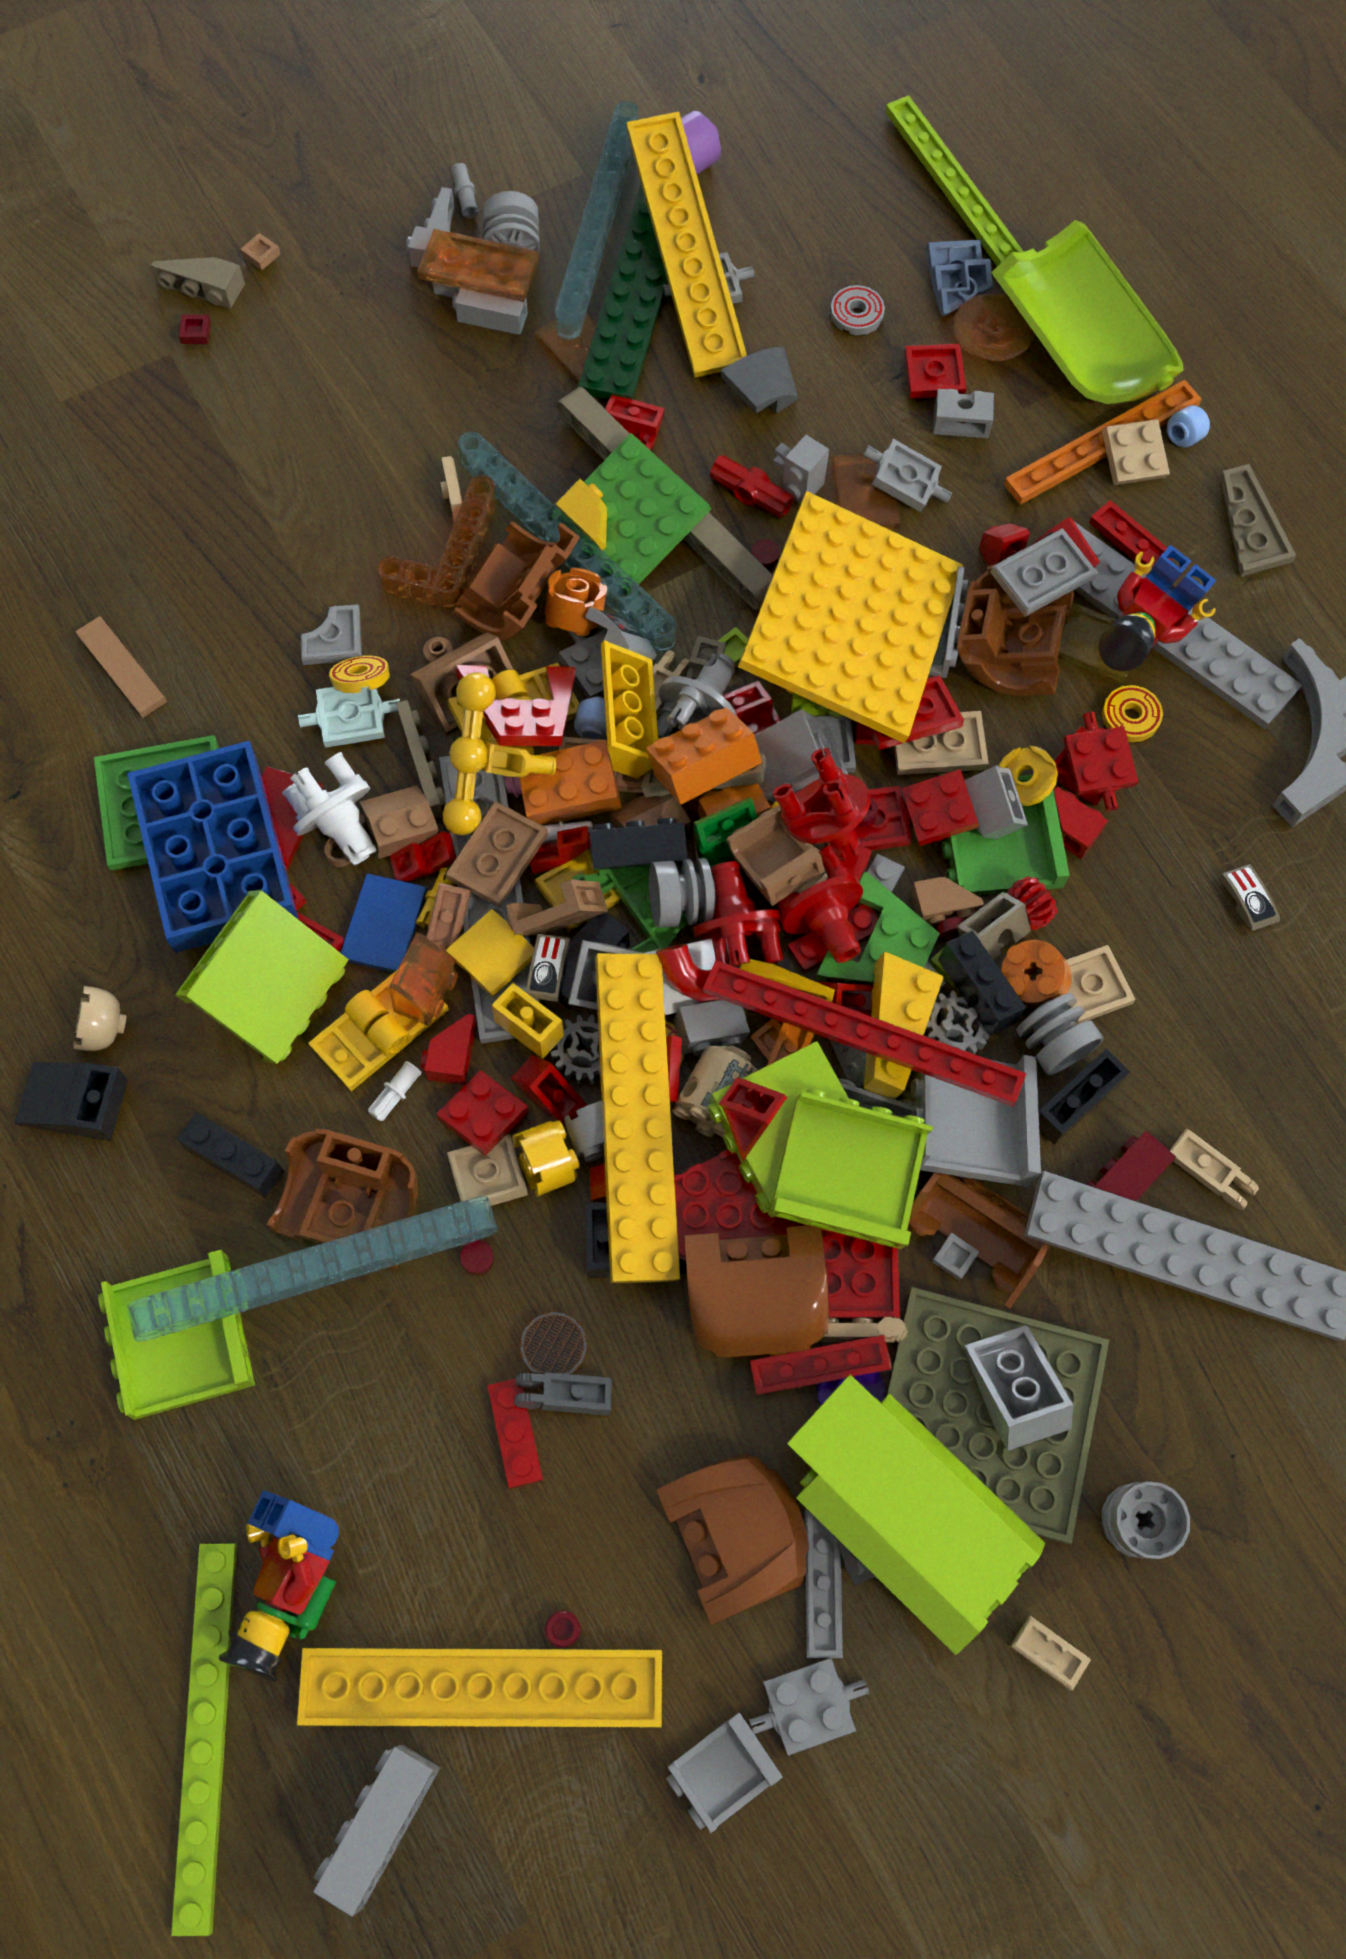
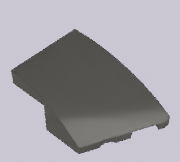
(762, 380)

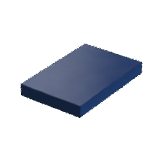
(383, 923)

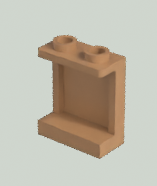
(773, 857)
(581, 903)

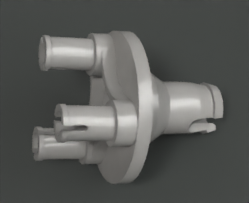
(693, 699)

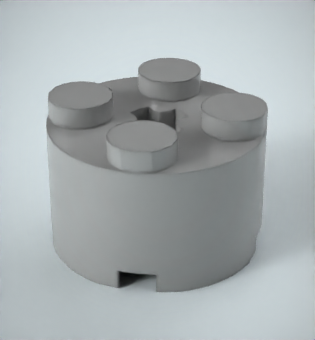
(587, 1132)

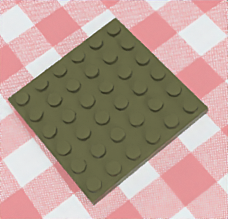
(940, 1390)

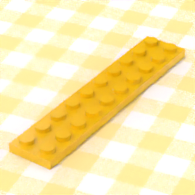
(686, 243)
(636, 1119)
(480, 1687)

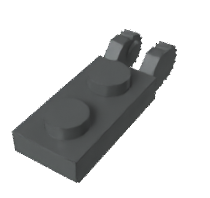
(565, 1393)

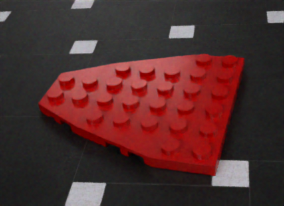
(719, 1200)

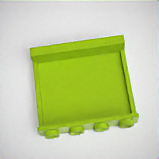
(264, 976)
(790, 1075)
(850, 1169)
(179, 1365)

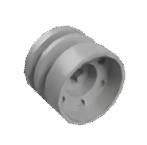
(511, 220)
(685, 892)
(1056, 1028)
(1164, 1516)

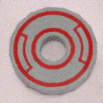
(857, 297)

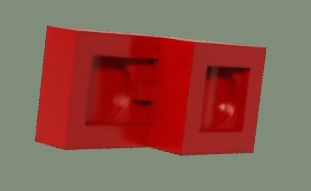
(568, 846)
(423, 859)

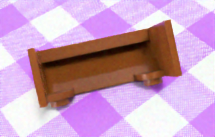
(985, 1223)

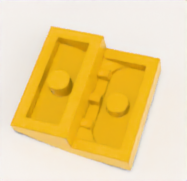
(491, 952)

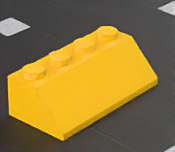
(628, 708)

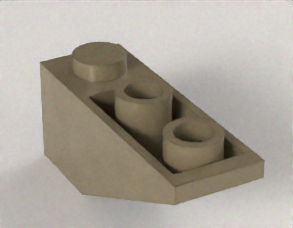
(201, 278)

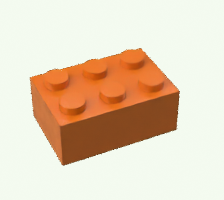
(704, 755)
(578, 789)

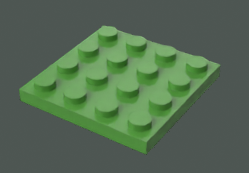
(645, 506)
(118, 813)

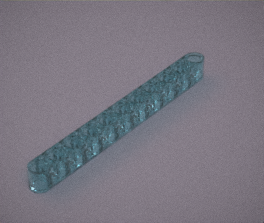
(595, 224)
(480, 456)
(311, 1268)

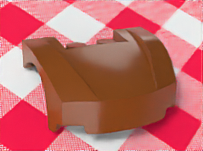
(739, 1533)

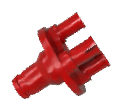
(827, 807)
(826, 908)
(736, 918)

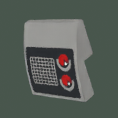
(622, 632)

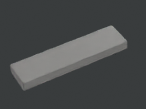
(822, 1592)

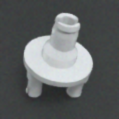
(332, 811)

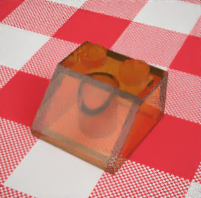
(422, 981)

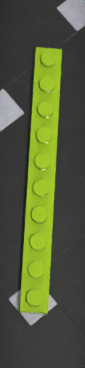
(952, 179)
(204, 1743)

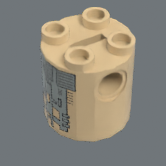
(714, 1071)

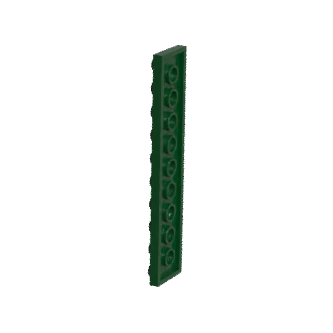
(627, 312)

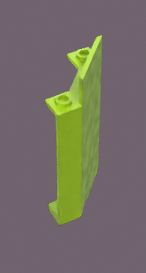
(912, 1512)

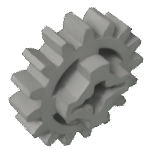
(956, 1024)
(574, 1056)

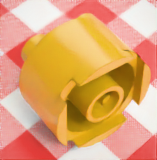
(545, 1157)

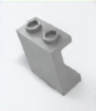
(723, 1773)

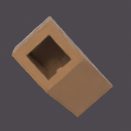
(943, 899)

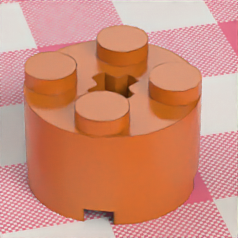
(570, 597)
(1024, 960)

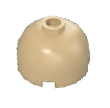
(98, 1020)

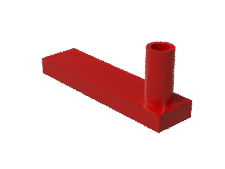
(821, 1364)

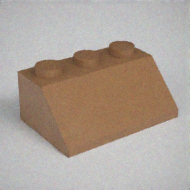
(438, 679)

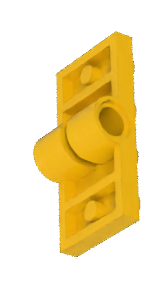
(519, 687)
(366, 1035)

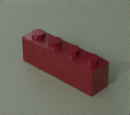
(1137, 1169)

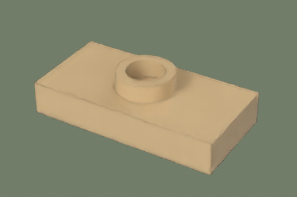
(450, 487)
(1050, 1653)

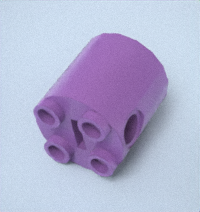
(702, 140)

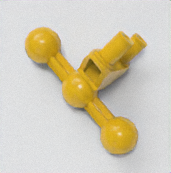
(472, 754)

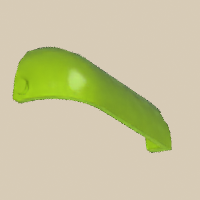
(1090, 318)

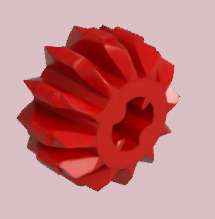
(1037, 901)

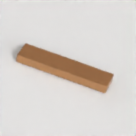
(121, 667)

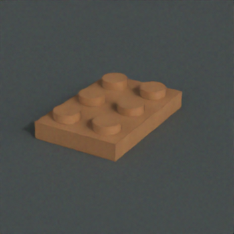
(497, 854)

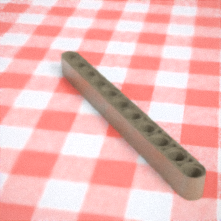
(707, 538)

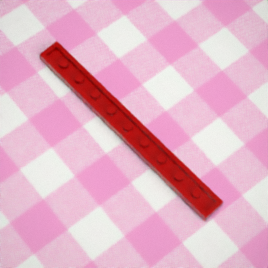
(865, 1033)

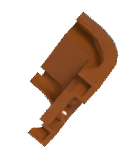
(510, 581)
(1004, 646)
(342, 1188)
(758, 1292)

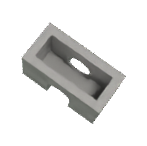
(953, 408)

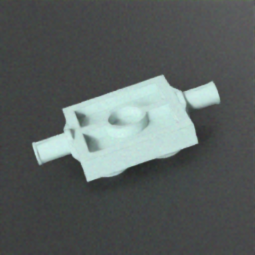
(349, 716)

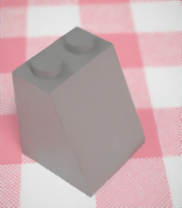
(789, 751)

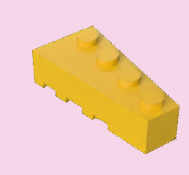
(904, 998)

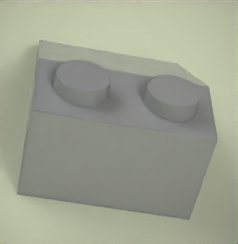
(1019, 1387)

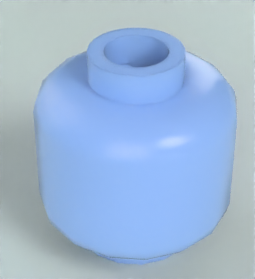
(1188, 426)
(591, 719)

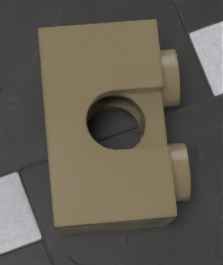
(1007, 926)

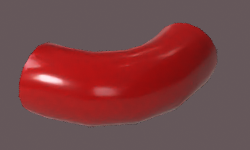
(684, 973)

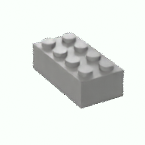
(376, 1830)

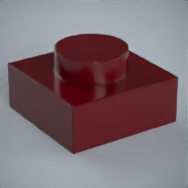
(194, 329)

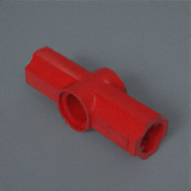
(751, 486)

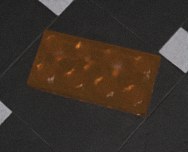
(478, 265)

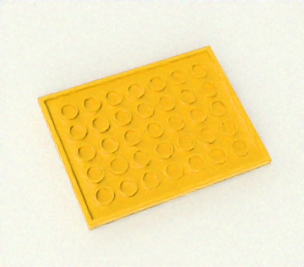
(852, 617)

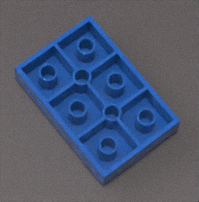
(208, 841)

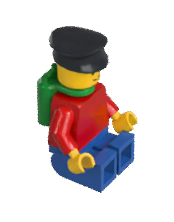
(1154, 609)
(288, 1582)

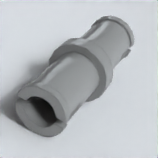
(464, 190)

